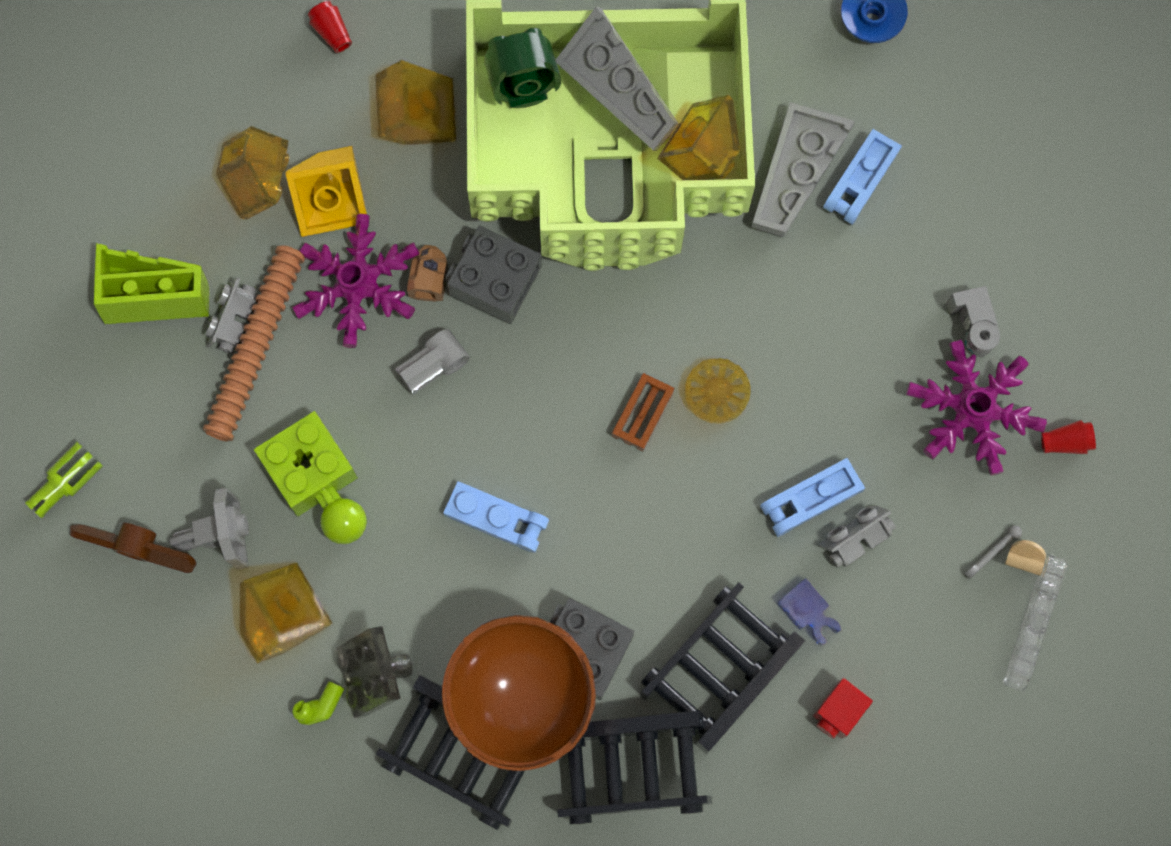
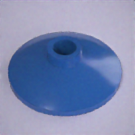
(890, 22)

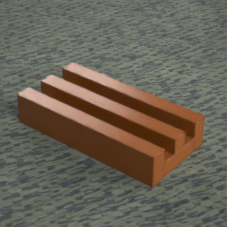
(629, 438)

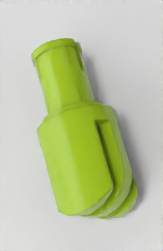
(58, 485)

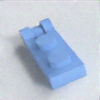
(863, 175)
(813, 496)
(495, 516)

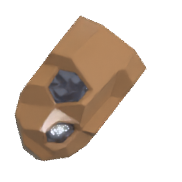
(428, 275)

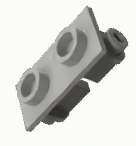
(224, 327)
(845, 540)

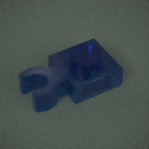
(805, 607)

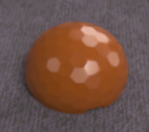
(518, 693)

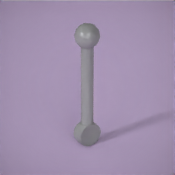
(1014, 532)

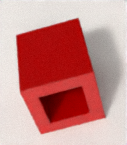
(841, 709)

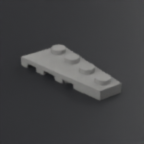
(613, 76)
(799, 161)

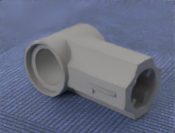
(440, 356)

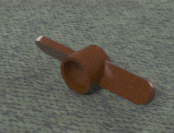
(136, 544)

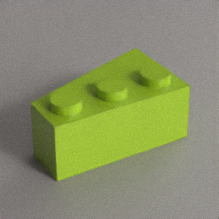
(147, 288)

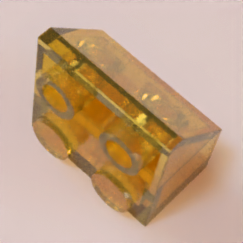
(252, 170)

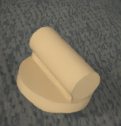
(1027, 557)

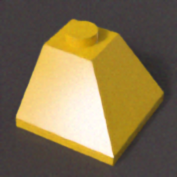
(326, 191)

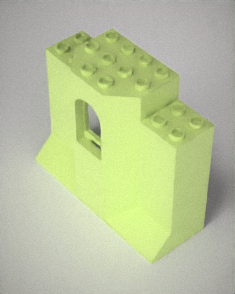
(534, 156)

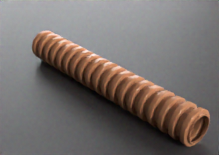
(254, 343)

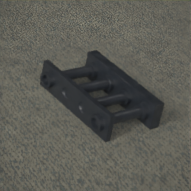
(756, 673)
(429, 699)
(646, 731)

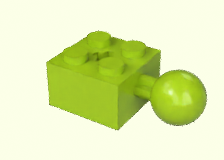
(342, 518)

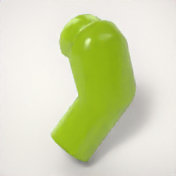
(319, 709)

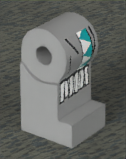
(977, 320)

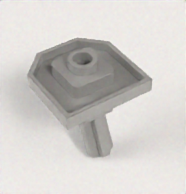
(222, 530)

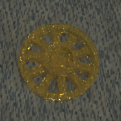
(717, 390)

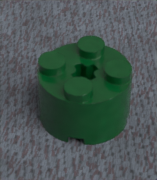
(522, 68)

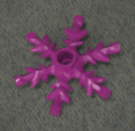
(356, 281)
(982, 398)

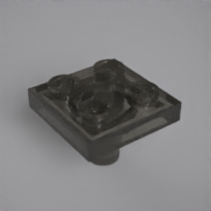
(371, 671)

